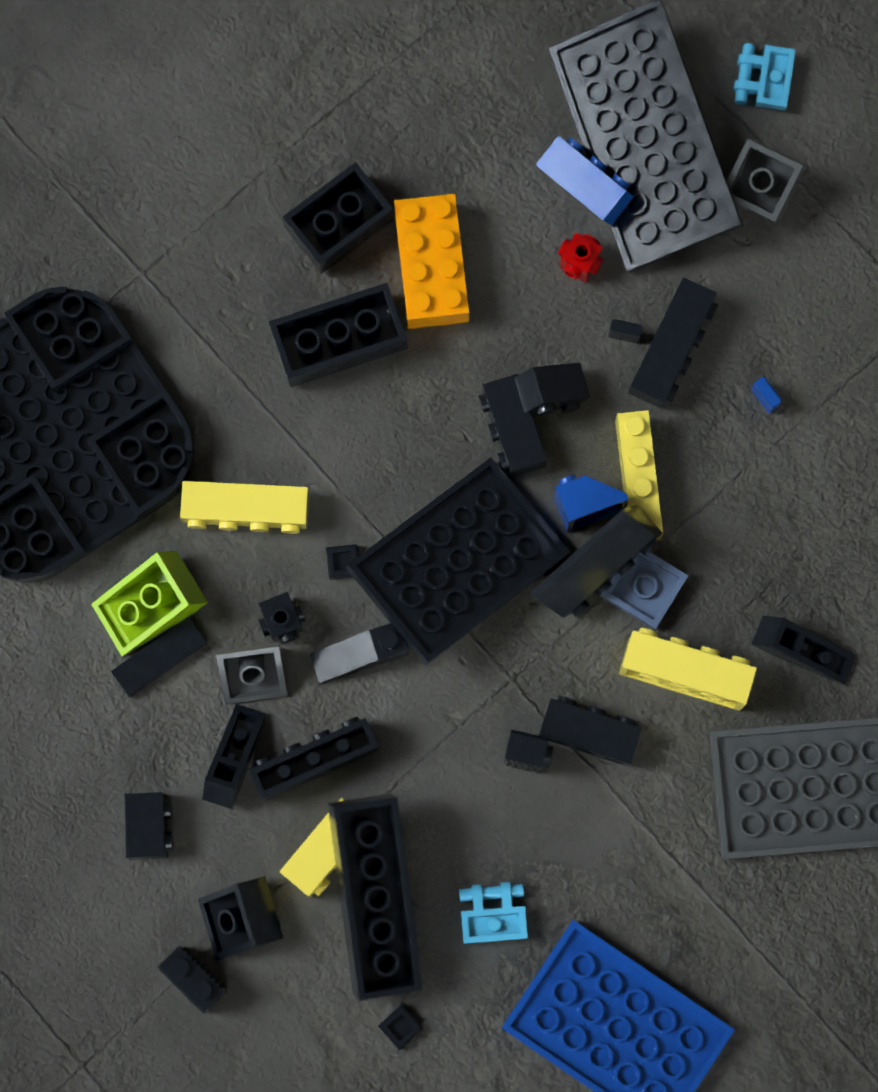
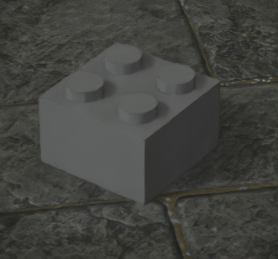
(764, 180)

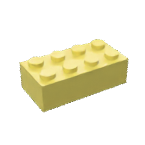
(688, 670)

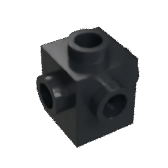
(280, 607)

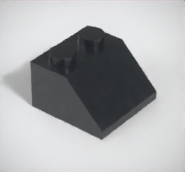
(240, 918)

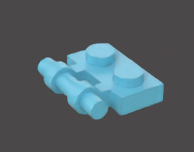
(774, 79)
(497, 923)

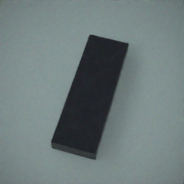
(159, 657)

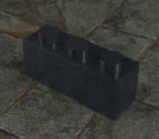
(512, 427)
(590, 731)

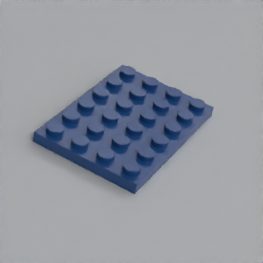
(614, 1021)

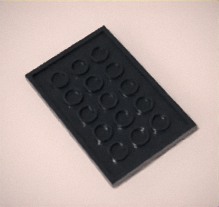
(458, 560)

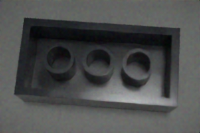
(338, 335)

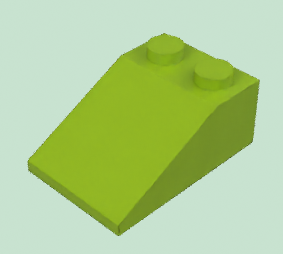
(149, 601)

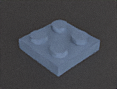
(646, 589)

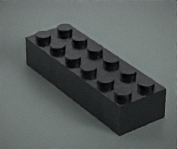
(375, 896)

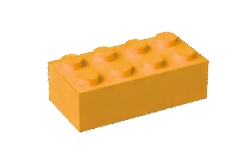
(431, 261)

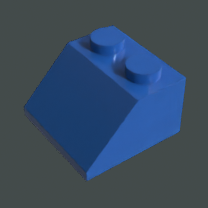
(586, 501)

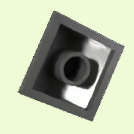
(252, 673)

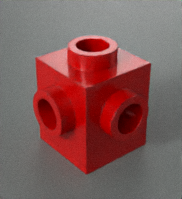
(576, 266)

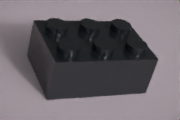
(338, 218)

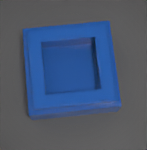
(766, 394)

